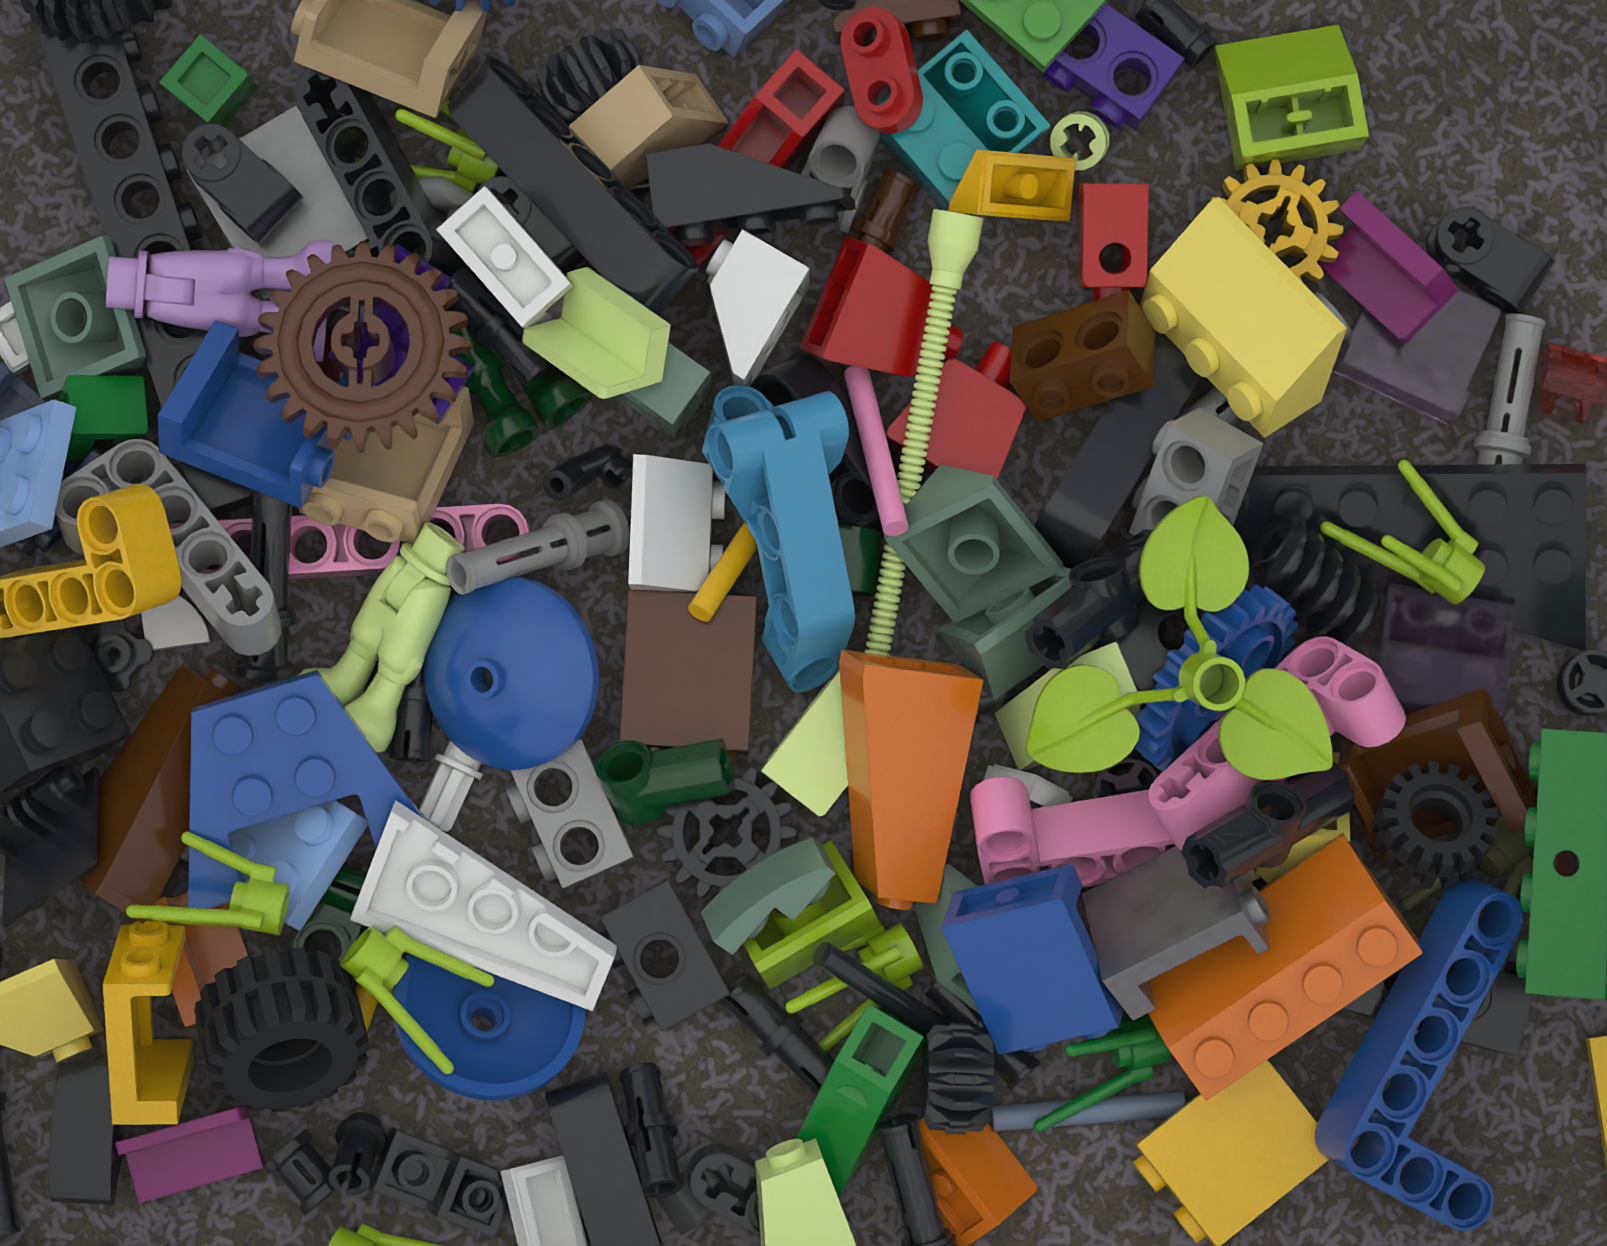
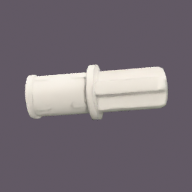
(449, 787)

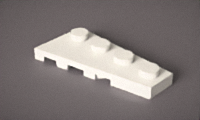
(478, 913)

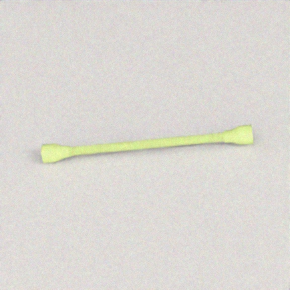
(951, 245)

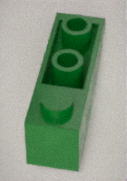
(861, 1091)

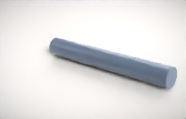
(1108, 1110)

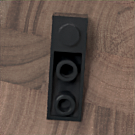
(719, 190)

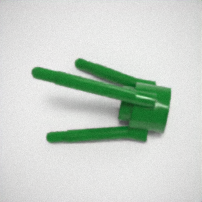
(1131, 1045)

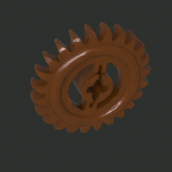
(361, 406)

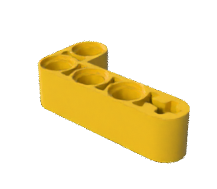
(124, 572)

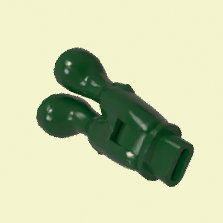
(509, 423)

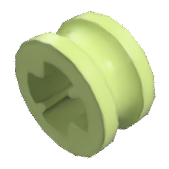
(1098, 145)

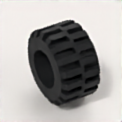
(281, 1030)

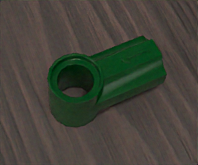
(647, 781)

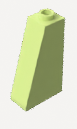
(799, 1198)

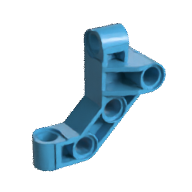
(778, 478)

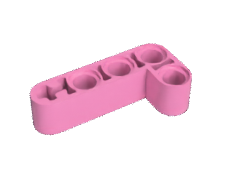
(1352, 698)
(1095, 834)

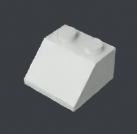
(753, 300)
(673, 524)

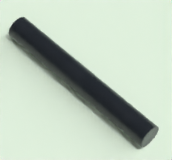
(877, 988)

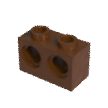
(1083, 356)

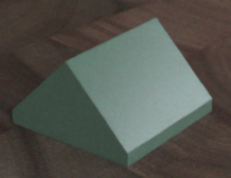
(67, 320)
(971, 542)
(994, 639)

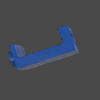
(229, 427)
(1030, 961)

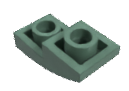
(781, 881)

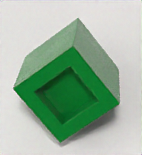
(209, 83)
(104, 410)

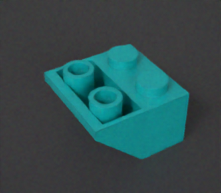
(964, 110)

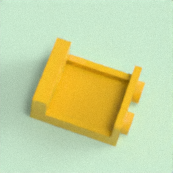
(144, 1073)
(1231, 1154)

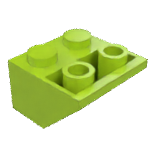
(1291, 97)

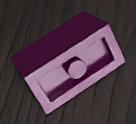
(1387, 271)
(192, 1154)

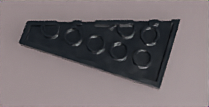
(1521, 515)

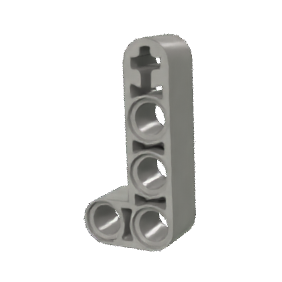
(196, 543)

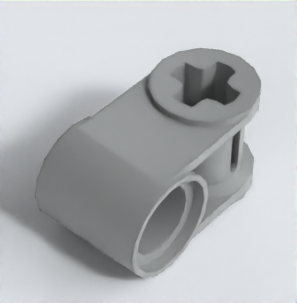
(846, 165)

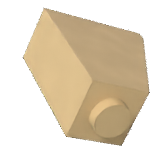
(646, 115)

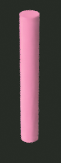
(876, 451)

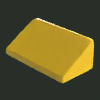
(1016, 186)

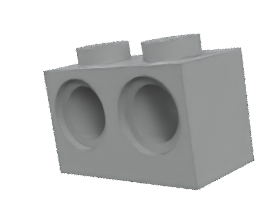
(1181, 476)
(584, 809)

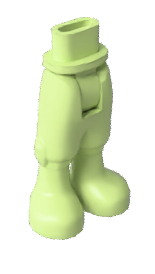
(396, 630)

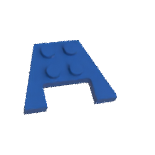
(273, 757)

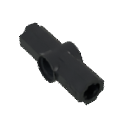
(1094, 609)
(1267, 825)

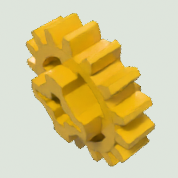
(1290, 191)

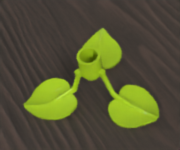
(1275, 721)

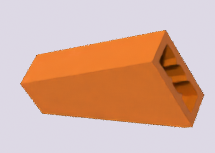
(905, 768)

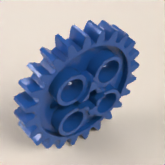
(1249, 632)

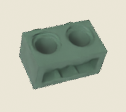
(676, 398)

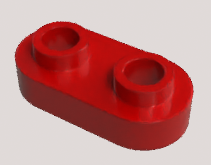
(881, 65)

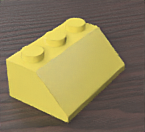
(1243, 319)

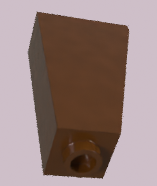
(148, 795)

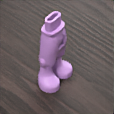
(208, 286)

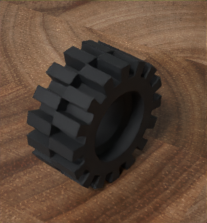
(1448, 796)

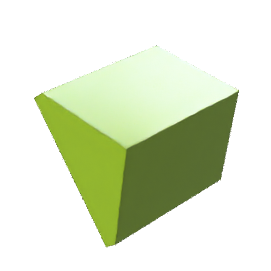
(838, 918)

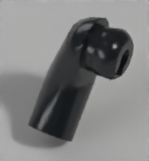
(584, 468)

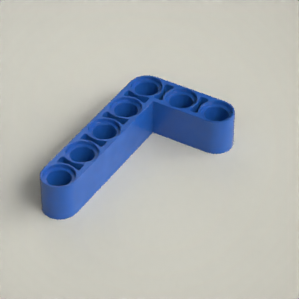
(1420, 1059)

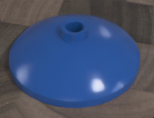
(539, 667)
(522, 1052)

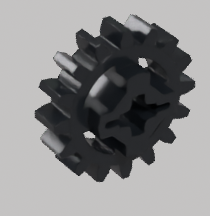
(707, 812)

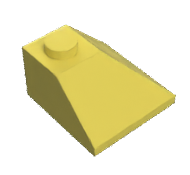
(48, 1011)

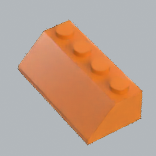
(1328, 945)

